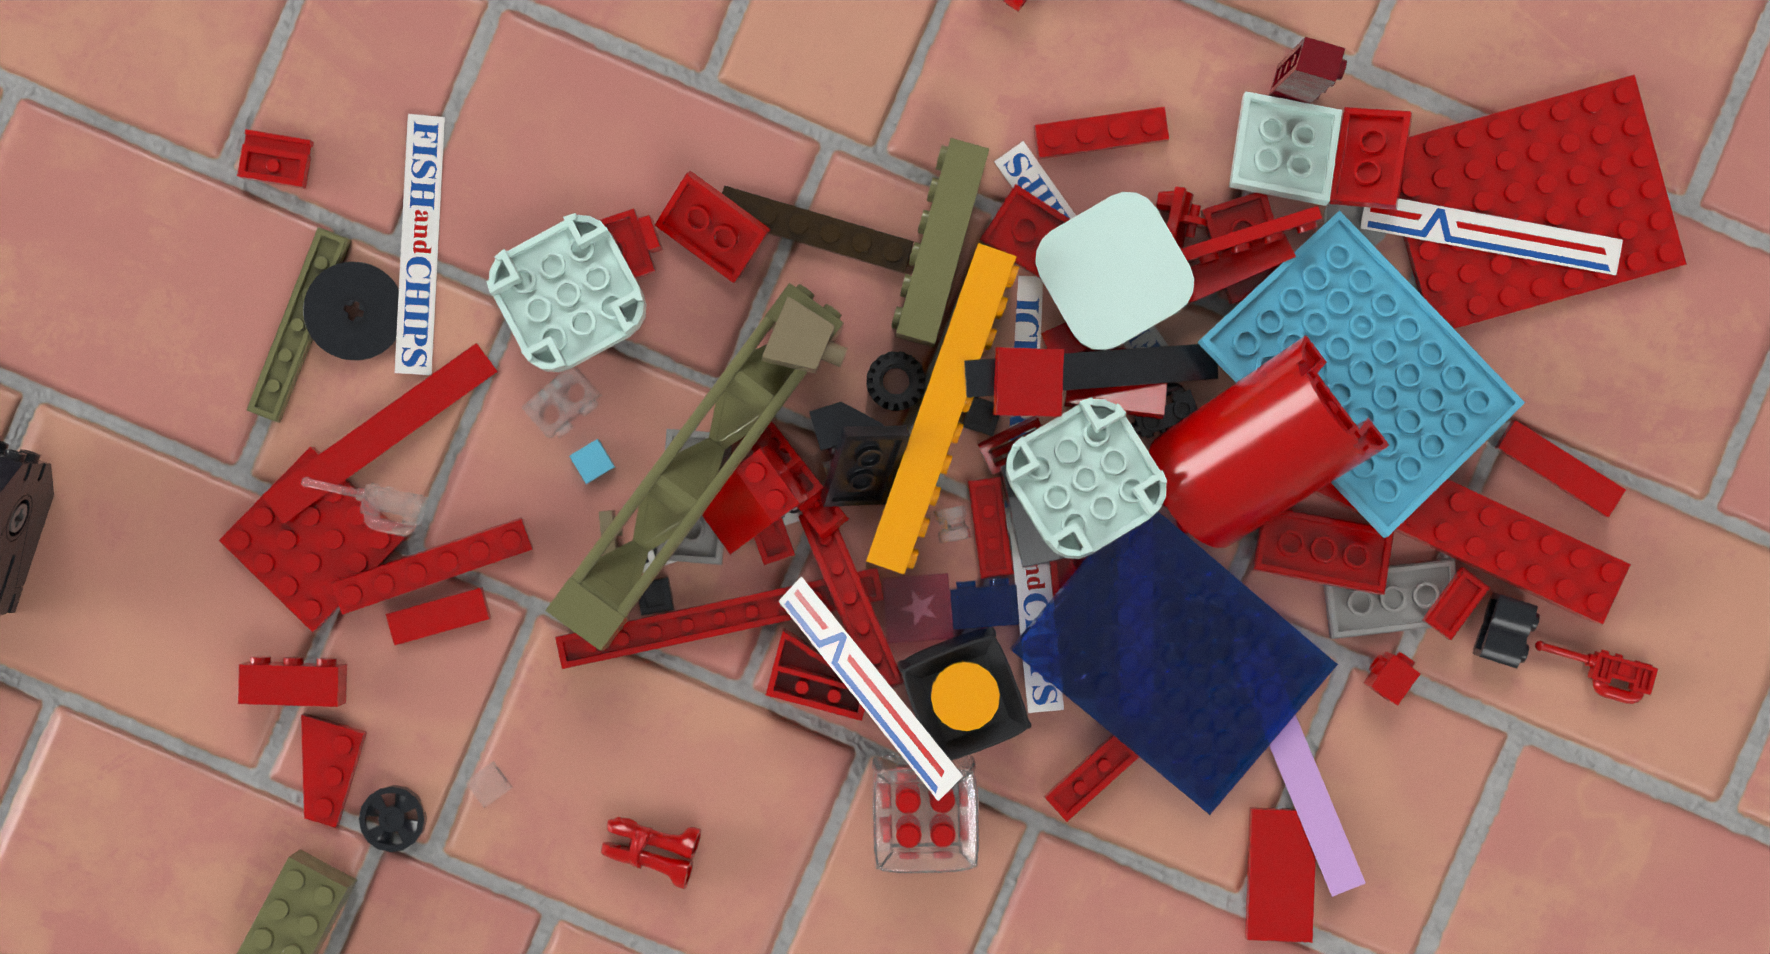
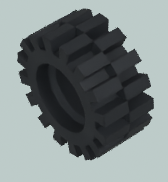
(896, 401)

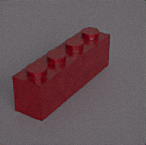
(1308, 71)

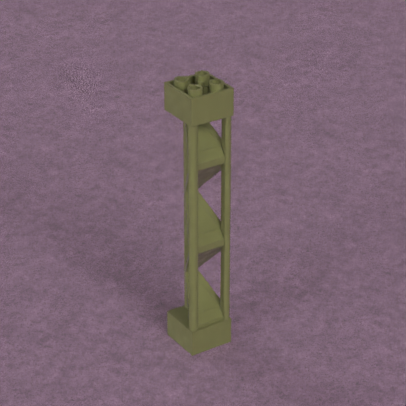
(682, 484)

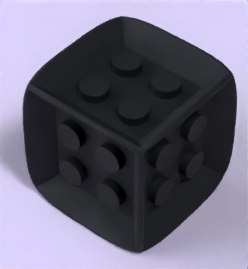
(975, 647)

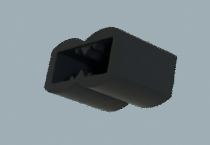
(1506, 630)

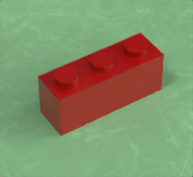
(292, 682)

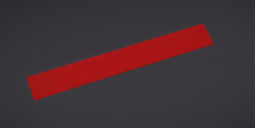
(1207, 280)
(381, 432)

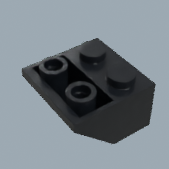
(832, 418)

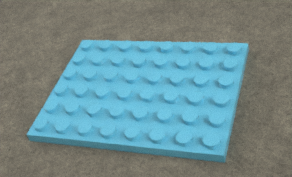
(1385, 362)

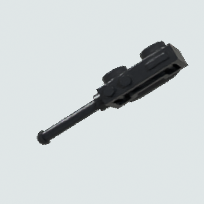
(1182, 406)

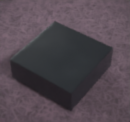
(981, 417)
(657, 597)

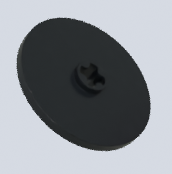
(330, 323)

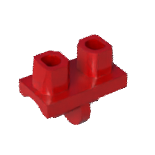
(1183, 214)

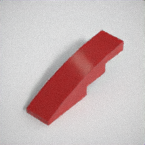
(823, 519)

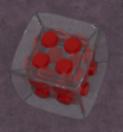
(917, 830)

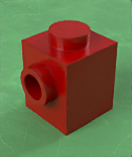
(1392, 676)

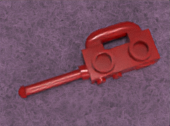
(1605, 667)

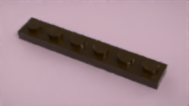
(825, 231)

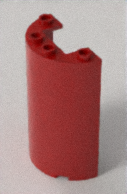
(1260, 448)

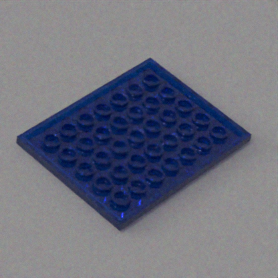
(1174, 658)

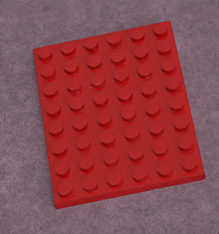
(1555, 163)

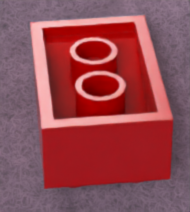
(753, 499)

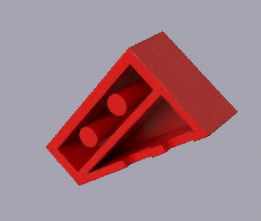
(808, 680)

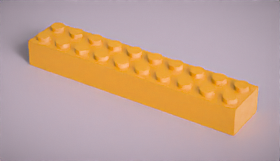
(940, 410)

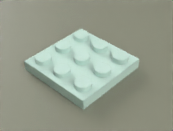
(1285, 148)

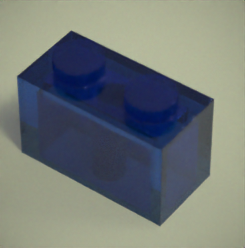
(984, 604)

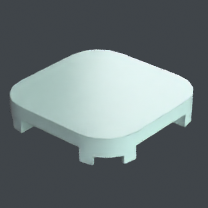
(1114, 271)
(567, 293)
(1085, 478)

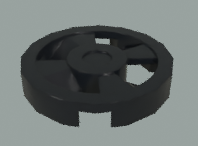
(392, 818)

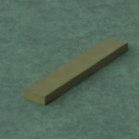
(292, 336)

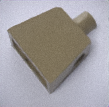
(802, 340)

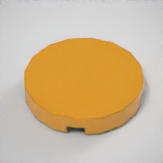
(965, 696)

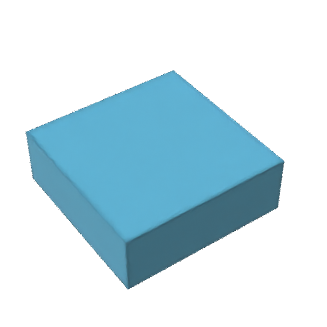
(592, 461)

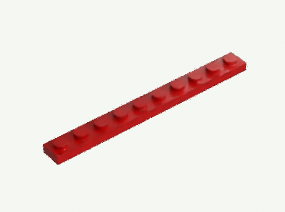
(700, 622)

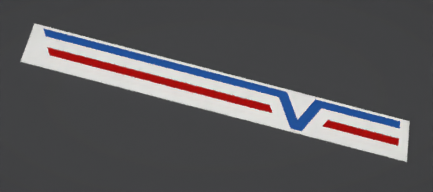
(1496, 235)
(870, 689)

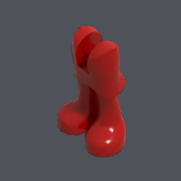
(676, 869)

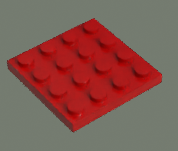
(309, 550)

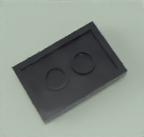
(864, 465)

